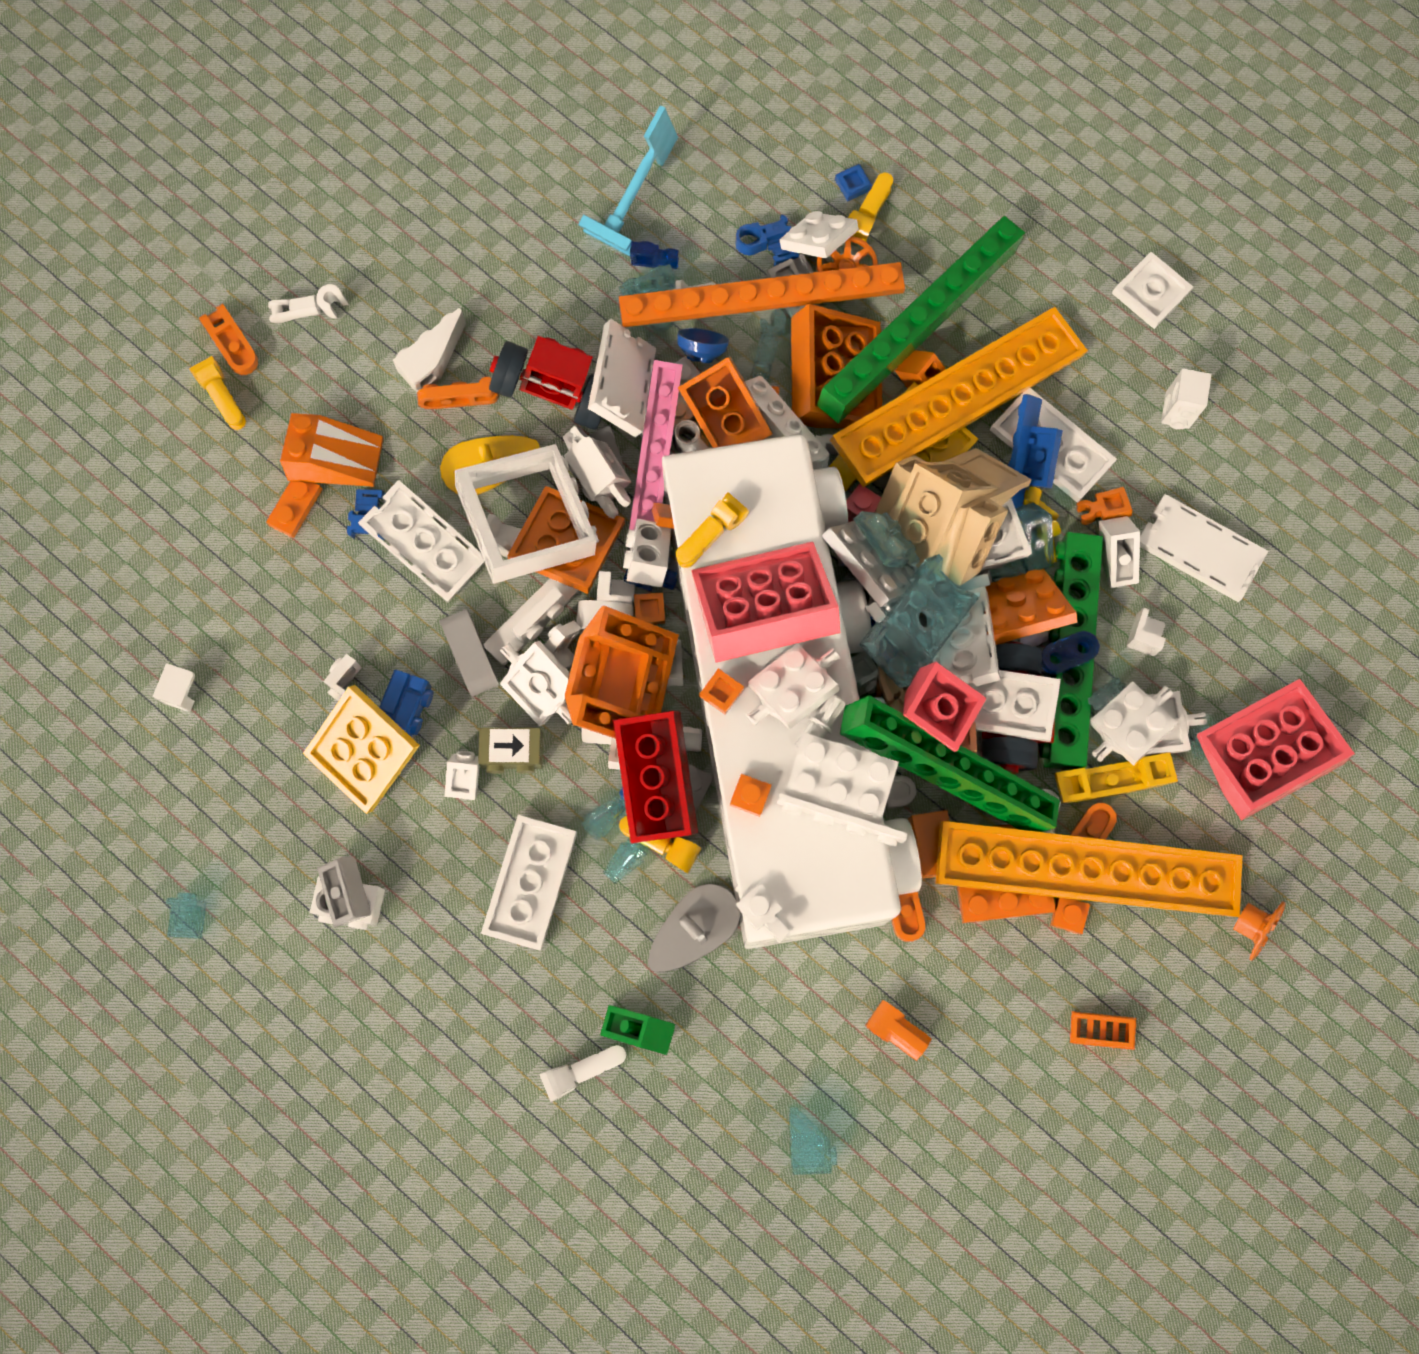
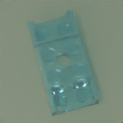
(900, 641)

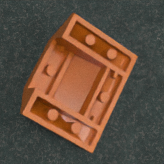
(618, 671)

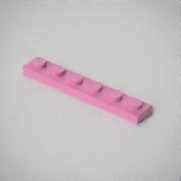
(656, 439)

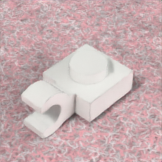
(761, 910)

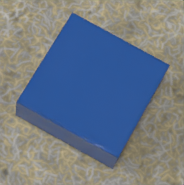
(853, 182)

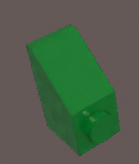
(637, 1029)

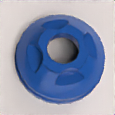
(702, 344)

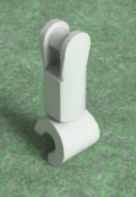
(307, 305)
(562, 1080)

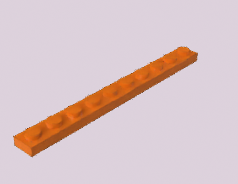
(761, 294)

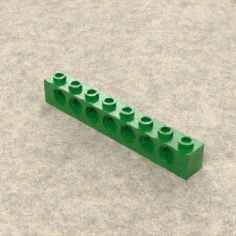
(1088, 552)
(958, 772)

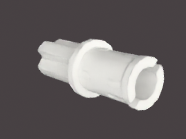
(825, 718)

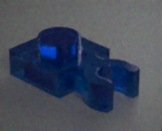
(650, 255)

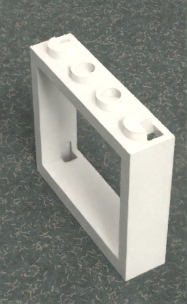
(509, 468)

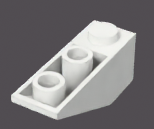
(429, 356)

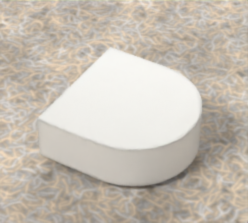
(901, 792)

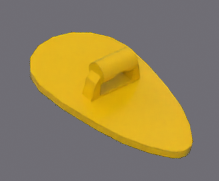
(481, 451)

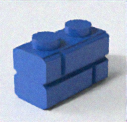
(405, 700)

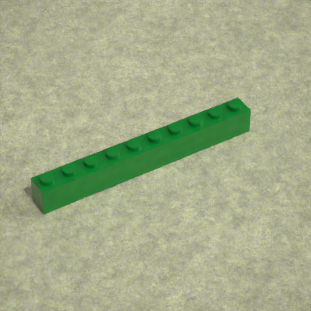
(920, 320)

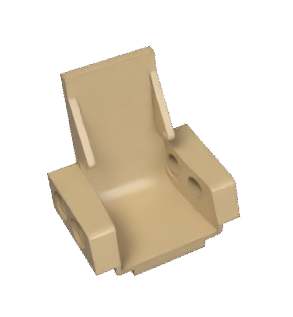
(951, 507)

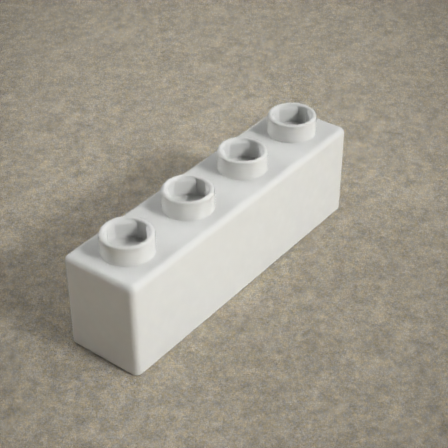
(814, 871)

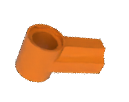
(892, 1026)

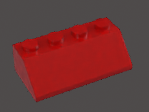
(655, 776)

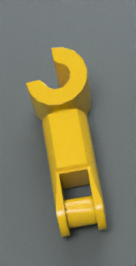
(872, 205)
(210, 378)
(726, 513)
(680, 853)

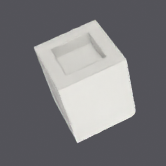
(503, 534)
(614, 590)
(1146, 634)
(174, 687)

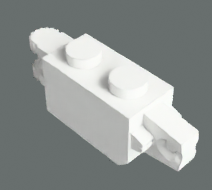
(597, 470)

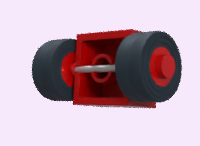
(551, 374)
(1009, 751)

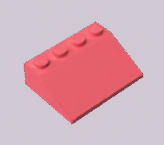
(766, 601)
(1273, 749)

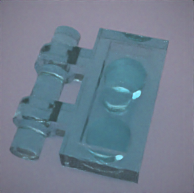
(887, 539)

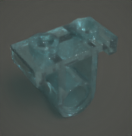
(652, 282)

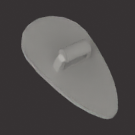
(694, 928)

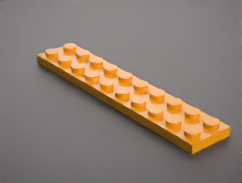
(958, 396)
(1088, 869)

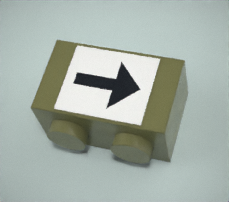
(510, 749)

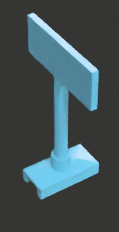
(660, 139)

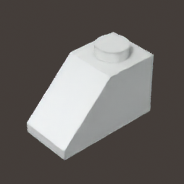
(1120, 551)

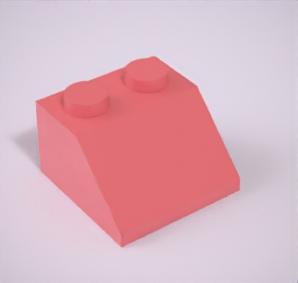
(942, 704)

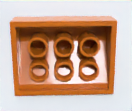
(820, 348)

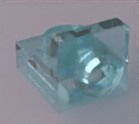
(186, 916)

